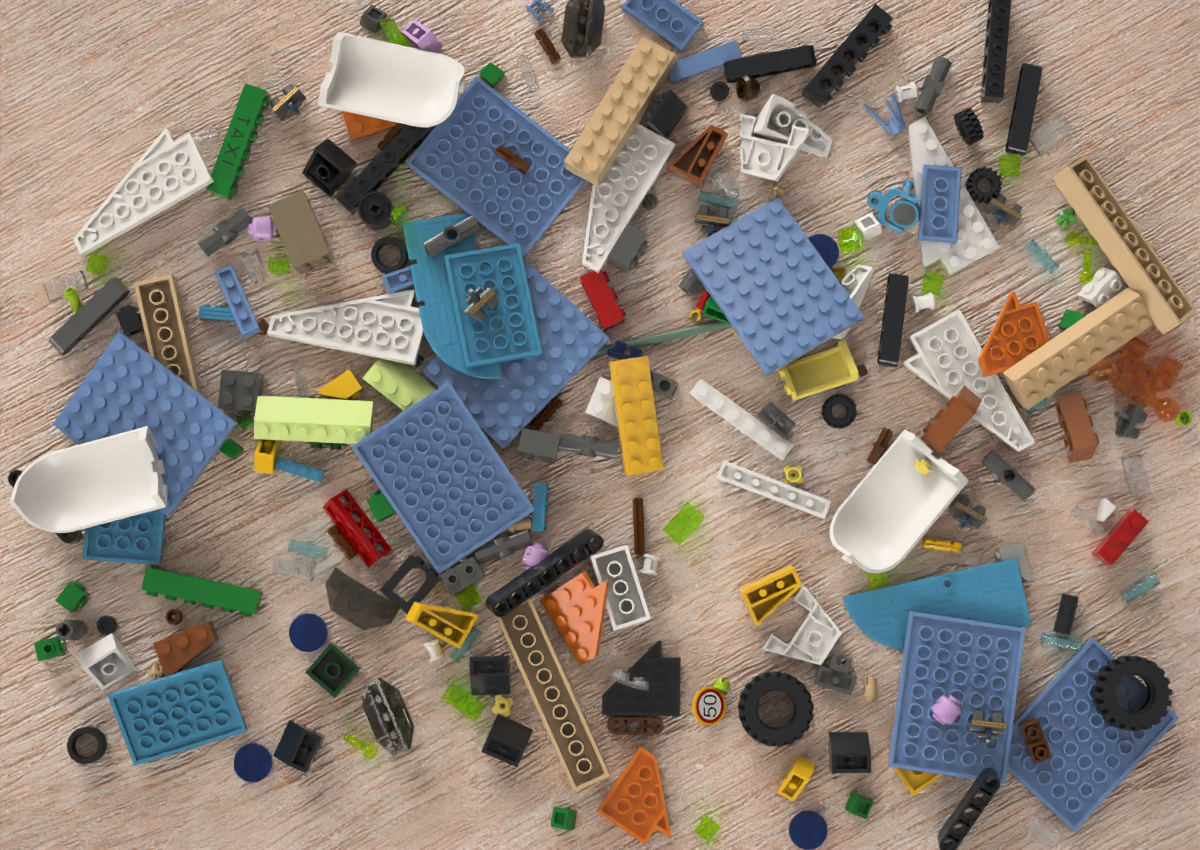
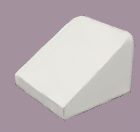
(868, 226)
(1105, 509)

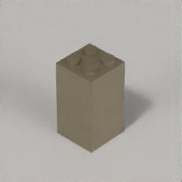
(301, 233)

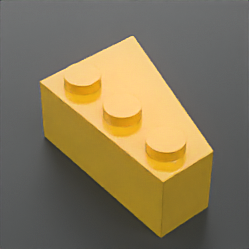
(769, 592)
(443, 622)

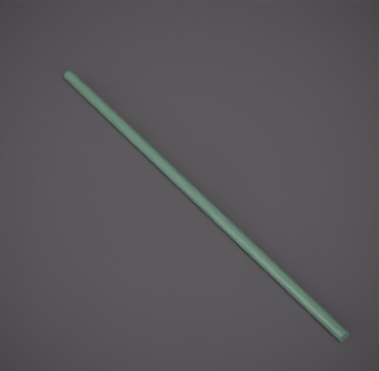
(668, 336)

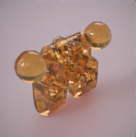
(1167, 371)

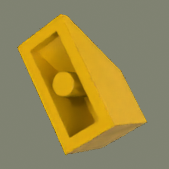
(343, 387)
(266, 456)
(796, 778)

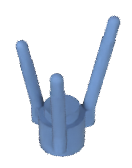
(896, 124)

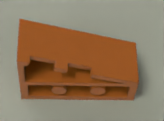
(699, 157)
(951, 419)
(1077, 427)
(182, 648)

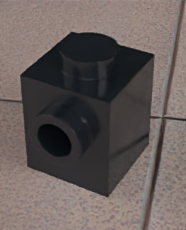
(130, 320)

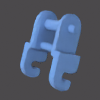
(545, 4)

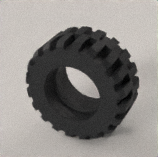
(1156, 700)
(775, 735)

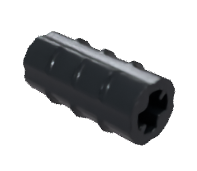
(1066, 614)

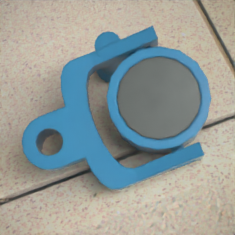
(904, 210)

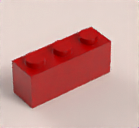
(602, 299)
(1120, 537)

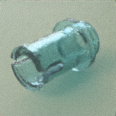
(1043, 404)

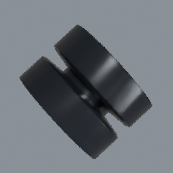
(367, 207)

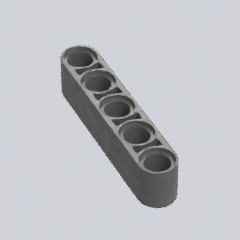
(89, 316)

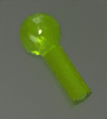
(1073, 239)
(1086, 275)
(369, 751)

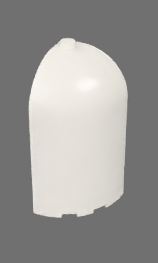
(391, 81)
(92, 483)
(894, 506)

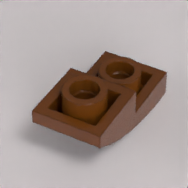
(1035, 741)

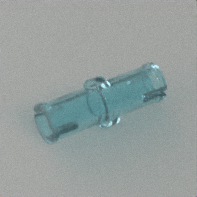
(717, 200)
(1041, 256)
(308, 549)
(1140, 588)
(472, 636)
(1061, 641)

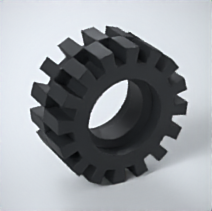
(968, 126)
(994, 180)
(850, 411)

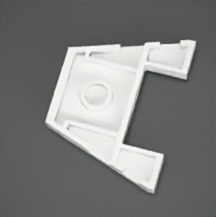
(765, 157)
(814, 636)

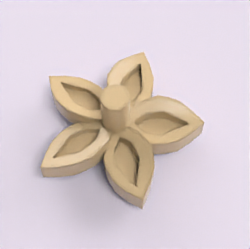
(775, 189)
(155, 672)

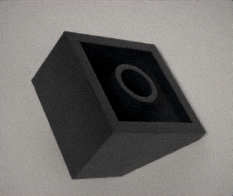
(329, 167)

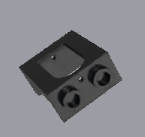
(411, 562)

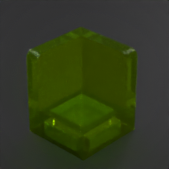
(877, 580)

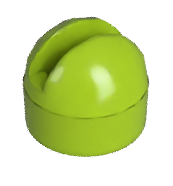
(1186, 415)
(722, 686)

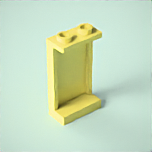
(819, 372)

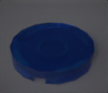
(826, 248)
(308, 632)
(253, 762)
(808, 830)

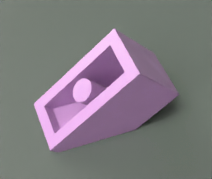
(421, 37)

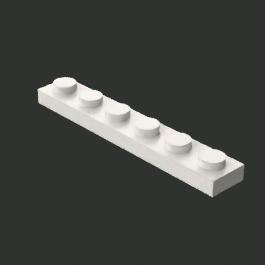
(741, 419)
(773, 489)

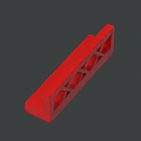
(353, 530)

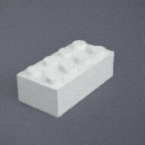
(625, 597)

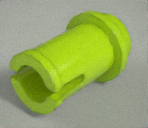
(73, 299)

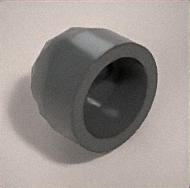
(653, 204)

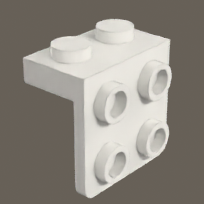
(1103, 287)

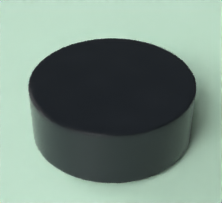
(719, 91)
(107, 625)

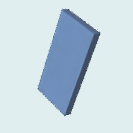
(666, 20)
(939, 204)

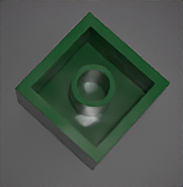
(334, 669)

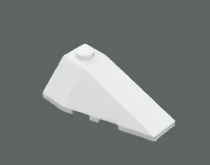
(780, 116)
(855, 285)

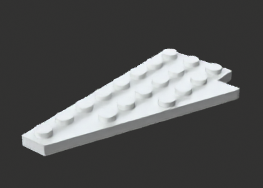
(156, 182)
(623, 192)
(973, 234)
(370, 326)
(949, 361)

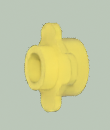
(923, 466)
(797, 471)
(506, 709)

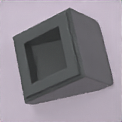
(371, 18)

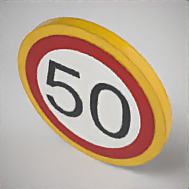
(708, 705)

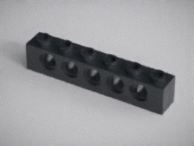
(875, 17)
(995, 51)
(382, 166)

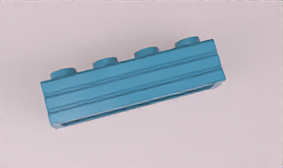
(215, 313)
(300, 469)
(539, 504)

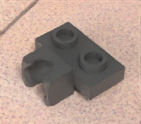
(836, 676)

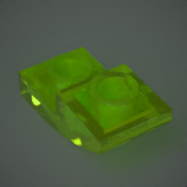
(398, 215)
(463, 701)

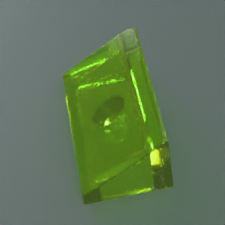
(393, 32)
(684, 523)

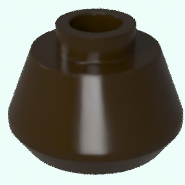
(747, 88)

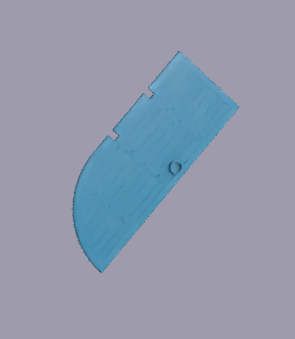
(433, 288)
(979, 594)

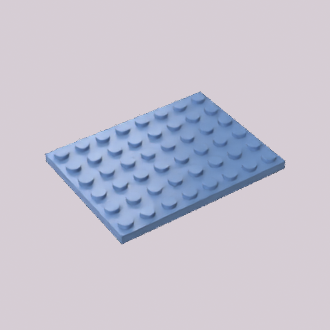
(464, 167)
(772, 286)
(528, 383)
(136, 391)
(443, 477)
(976, 666)
(1085, 749)

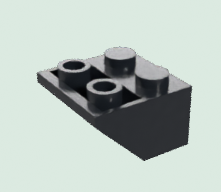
(666, 115)
(490, 675)
(507, 740)
(298, 746)
(849, 752)

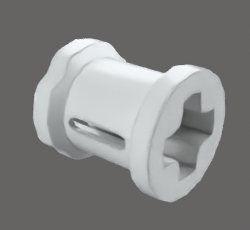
(905, 92)
(923, 302)
(650, 564)
(434, 650)

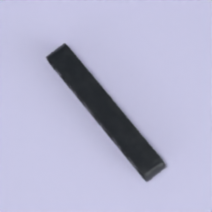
(535, 573)

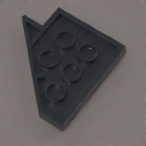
(663, 691)

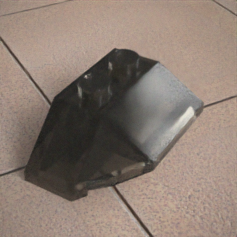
(583, 27)
(358, 602)
(388, 716)

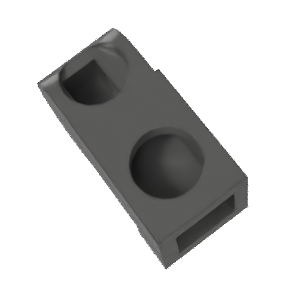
(663, 385)

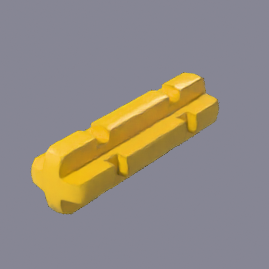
(942, 545)

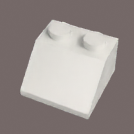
(602, 403)
(106, 661)

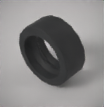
(389, 241)
(71, 745)

